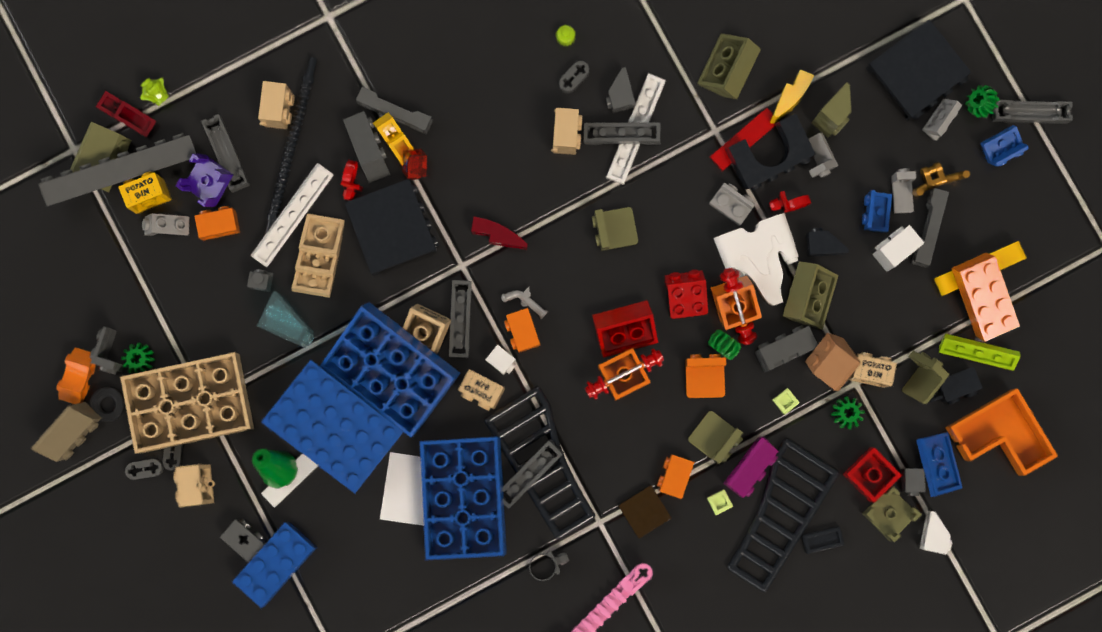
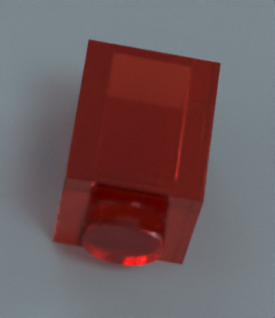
(414, 163)

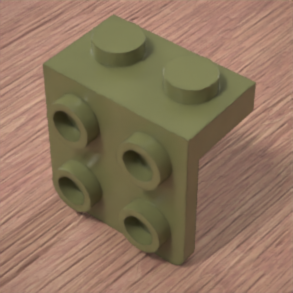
(615, 228)
(926, 378)
(715, 437)

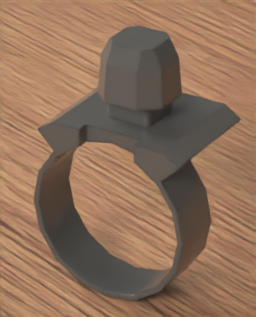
(561, 558)

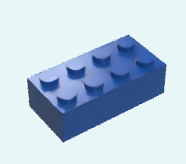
(274, 564)

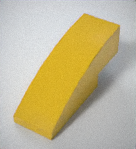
(792, 95)
(393, 136)

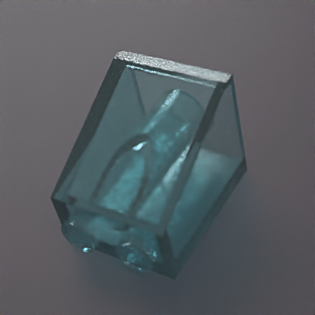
(285, 321)

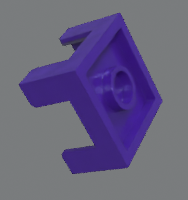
(206, 180)

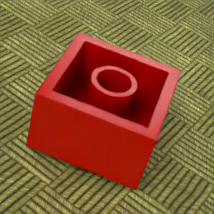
(872, 474)

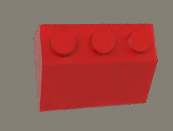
(625, 328)

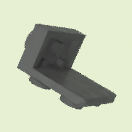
(100, 354)

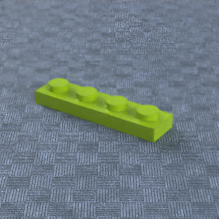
(979, 352)

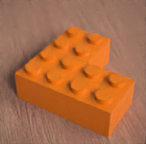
(1005, 423)

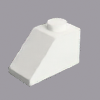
(935, 535)

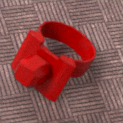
(348, 180)
(790, 205)

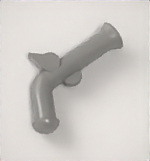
(526, 301)

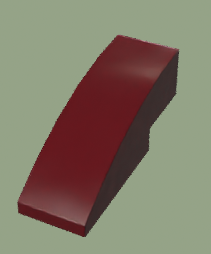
(125, 114)
(498, 234)

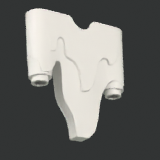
(757, 254)

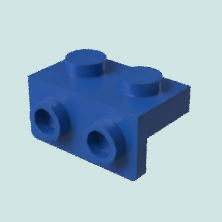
(1004, 146)
(877, 211)

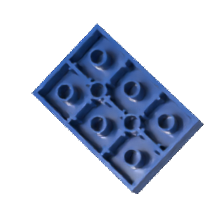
(389, 369)
(332, 426)
(463, 498)

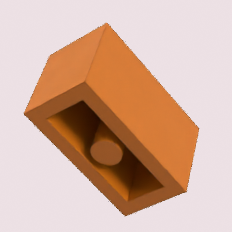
(217, 223)
(522, 330)
(675, 476)

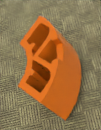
(74, 383)

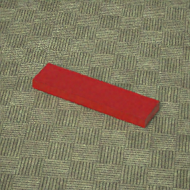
(751, 132)

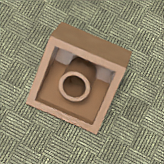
(833, 361)

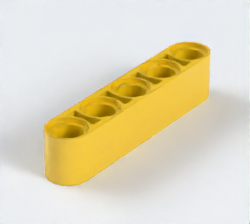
(1005, 257)

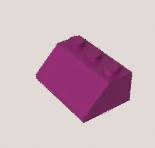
(751, 467)

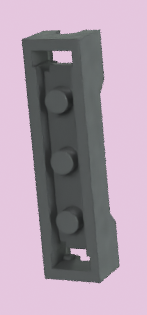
(1033, 112)
(415, 120)
(622, 133)
(225, 151)
(936, 206)
(460, 319)
(530, 473)

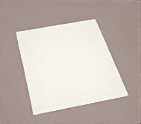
(403, 490)

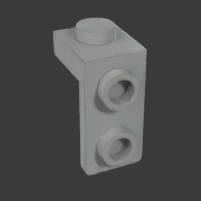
(823, 157)
(902, 190)
(165, 224)

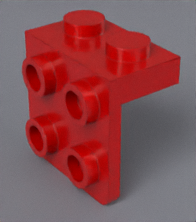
(687, 294)

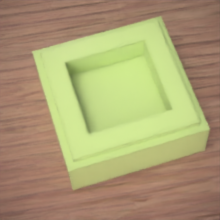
(785, 401)
(719, 502)

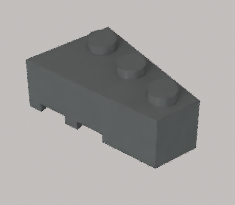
(366, 146)
(786, 348)

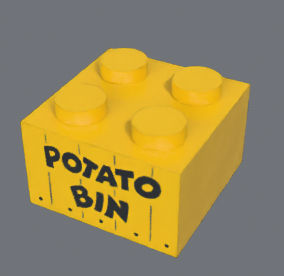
(144, 192)

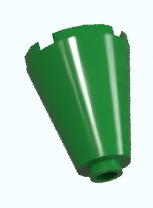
(275, 467)

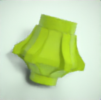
(154, 91)

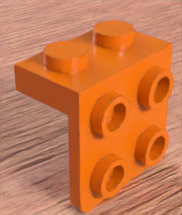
(705, 376)

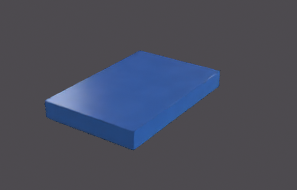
(939, 464)

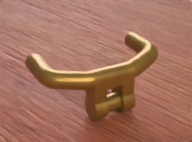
(940, 180)

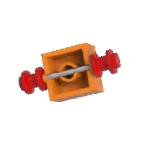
(737, 304)
(624, 374)

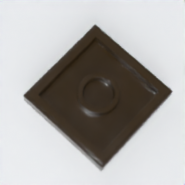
(644, 511)

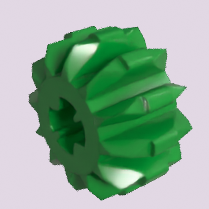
(982, 101)
(724, 344)
(132, 356)
(849, 420)

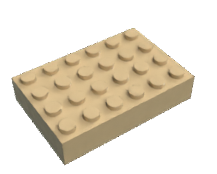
(187, 403)

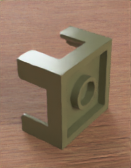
(891, 514)

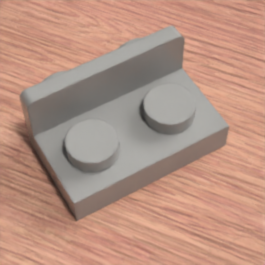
(942, 118)
(732, 203)

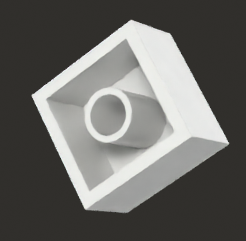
(899, 247)

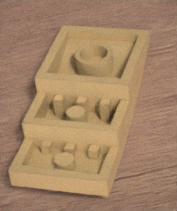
(318, 255)

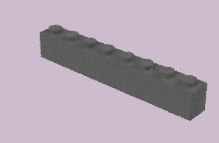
(118, 170)

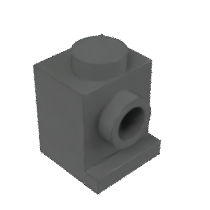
(260, 280)

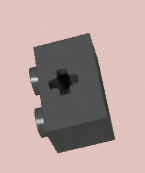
(234, 539)

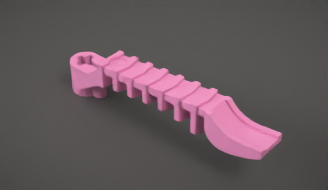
(614, 599)

